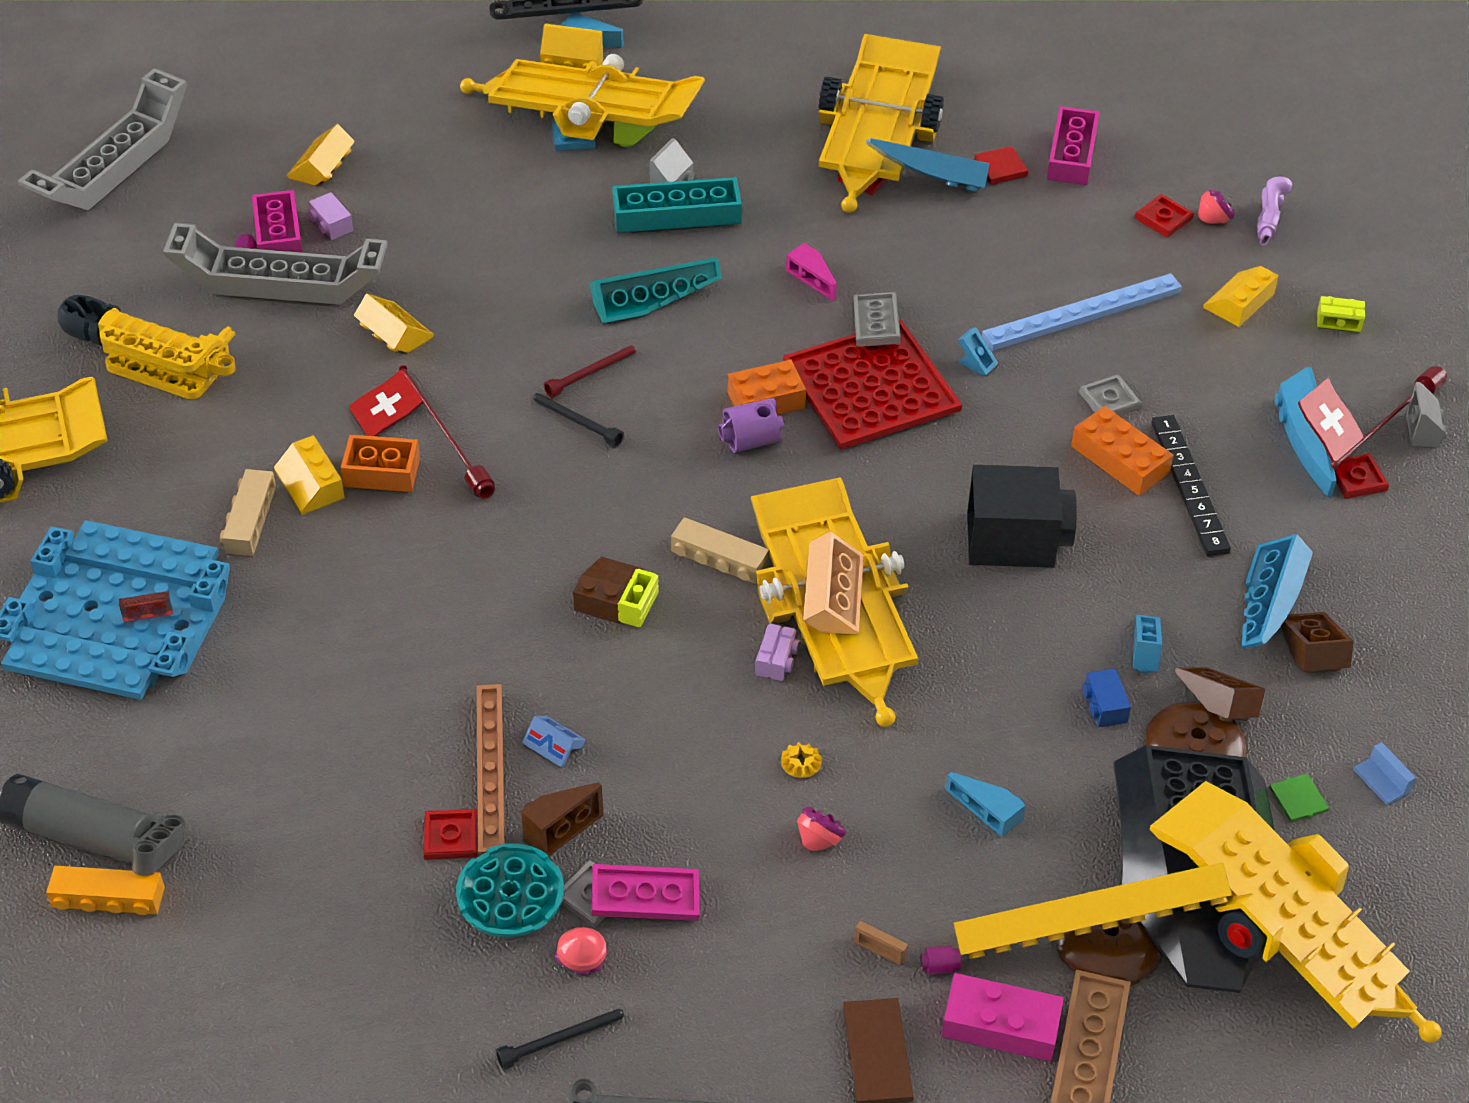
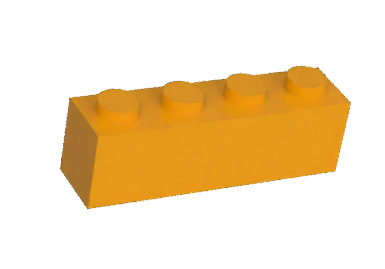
(105, 890)

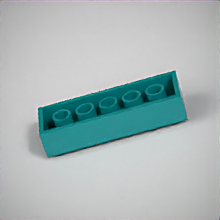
(677, 204)

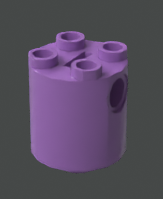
(751, 425)

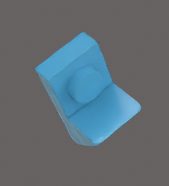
(978, 355)

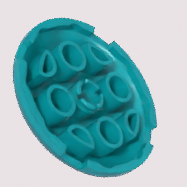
(506, 870)

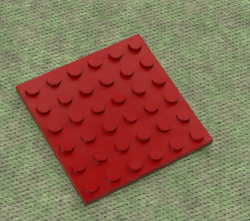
(872, 388)

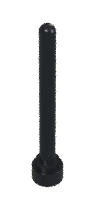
(611, 435)
(509, 1055)

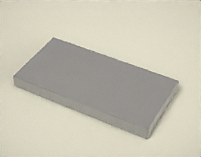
(876, 319)

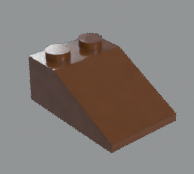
(602, 588)
(1317, 642)
(1223, 693)
(561, 816)

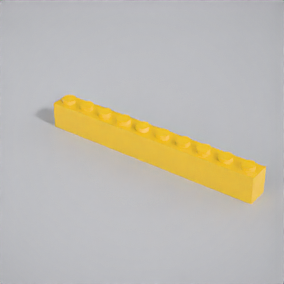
(1092, 909)

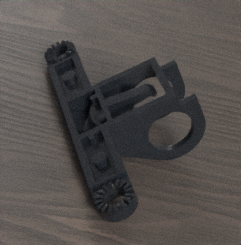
(533, 8)

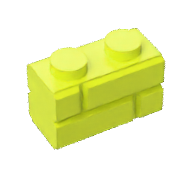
(1340, 314)
(638, 598)

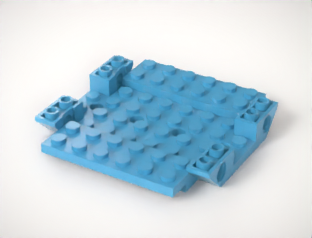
(96, 646)

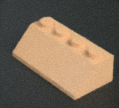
(833, 585)

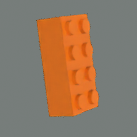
(1122, 450)

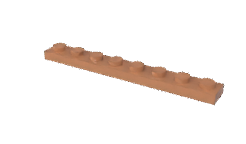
(490, 767)

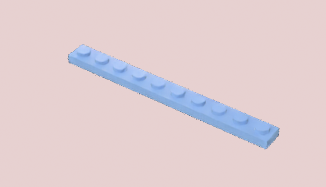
(1081, 312)

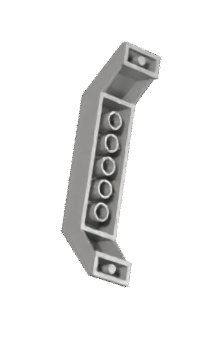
(117, 150)
(271, 272)

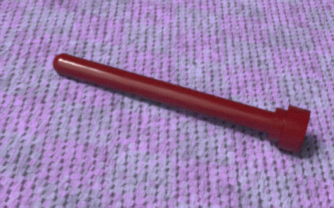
(554, 386)

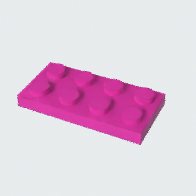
(645, 892)

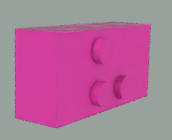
(1073, 145)
(277, 221)
(1002, 1017)

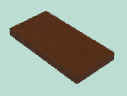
(877, 1051)

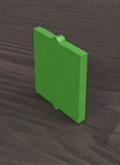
(1299, 798)

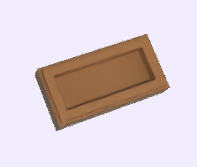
(880, 943)

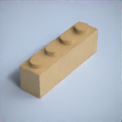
(248, 512)
(719, 550)

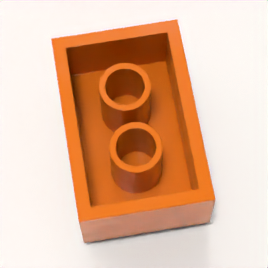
(769, 381)
(380, 463)

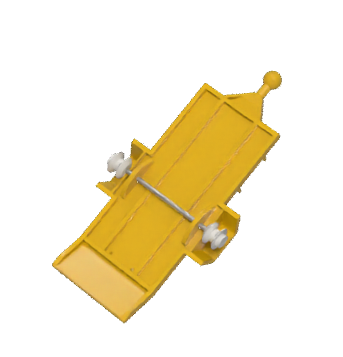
(588, 95)
(866, 659)

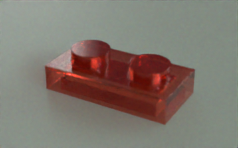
(145, 606)

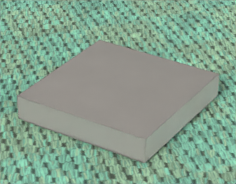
(1110, 393)
(578, 895)

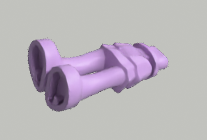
(1272, 198)

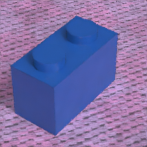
(1106, 697)

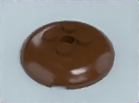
(1195, 729)
(1123, 956)

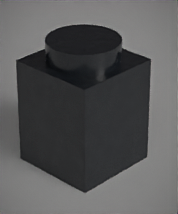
(1018, 516)

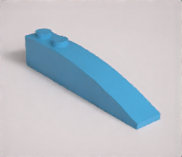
(935, 165)
(1301, 436)
(1273, 587)

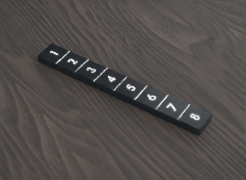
(1191, 487)

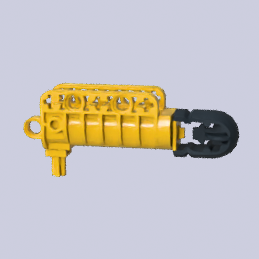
(148, 346)

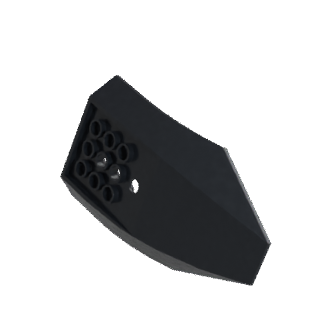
(1149, 786)

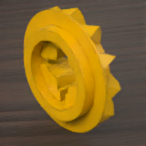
(792, 764)

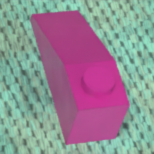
(810, 268)

